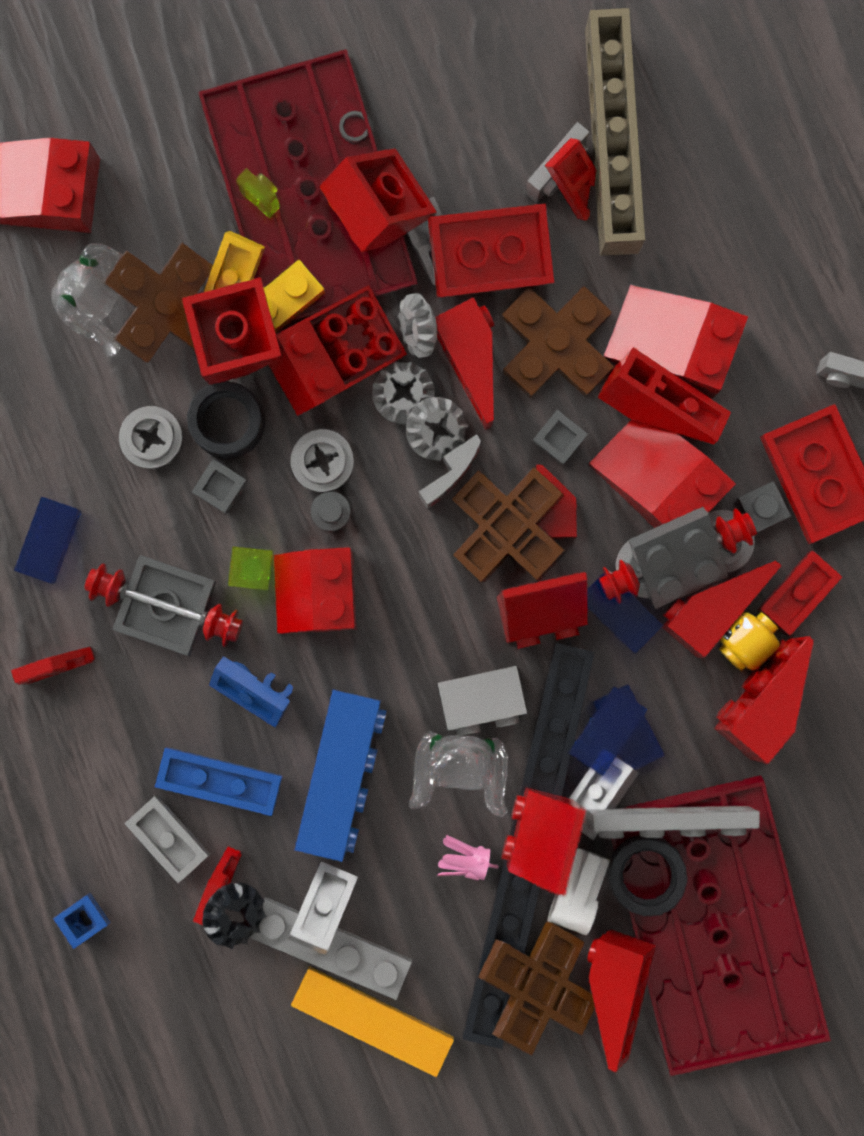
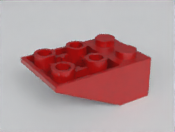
(335, 350)
(770, 704)

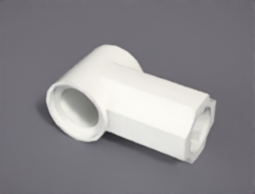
(579, 905)

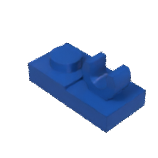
(242, 687)

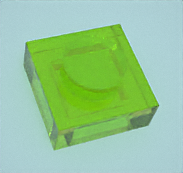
(258, 191)
(250, 568)

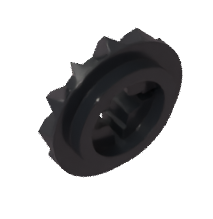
(234, 898)

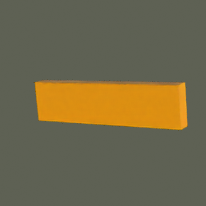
(372, 1021)

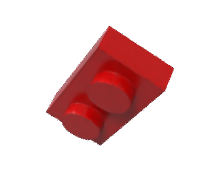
(800, 593)

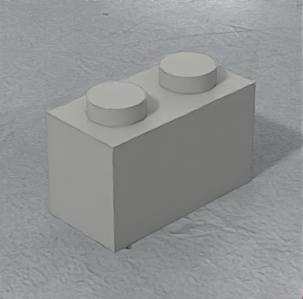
(482, 699)

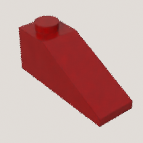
(467, 344)
(662, 399)
(709, 614)
(618, 988)

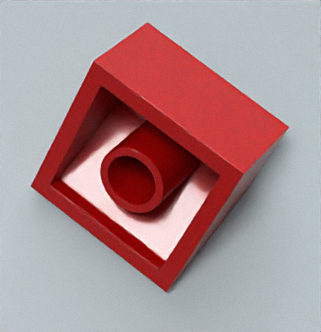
(376, 198)
(232, 331)
(315, 590)

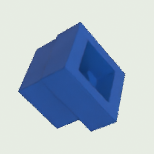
(74, 927)

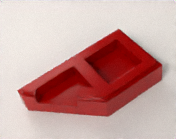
(573, 175)
(562, 519)
(52, 666)
(221, 876)

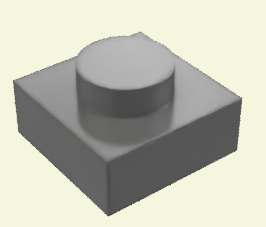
(559, 437)
(219, 486)
(764, 506)

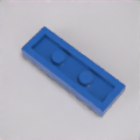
(218, 781)

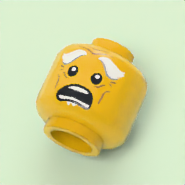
(749, 641)

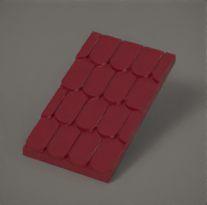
(290, 133)
(732, 952)

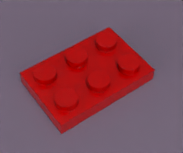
(490, 250)
(818, 472)

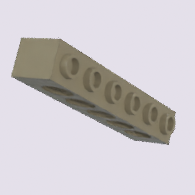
(614, 132)

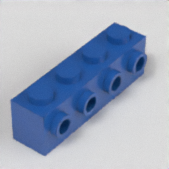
(339, 774)

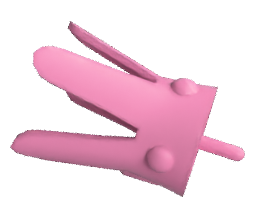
(472, 865)

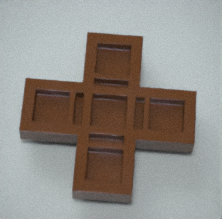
(156, 299)
(557, 342)
(508, 525)
(538, 988)

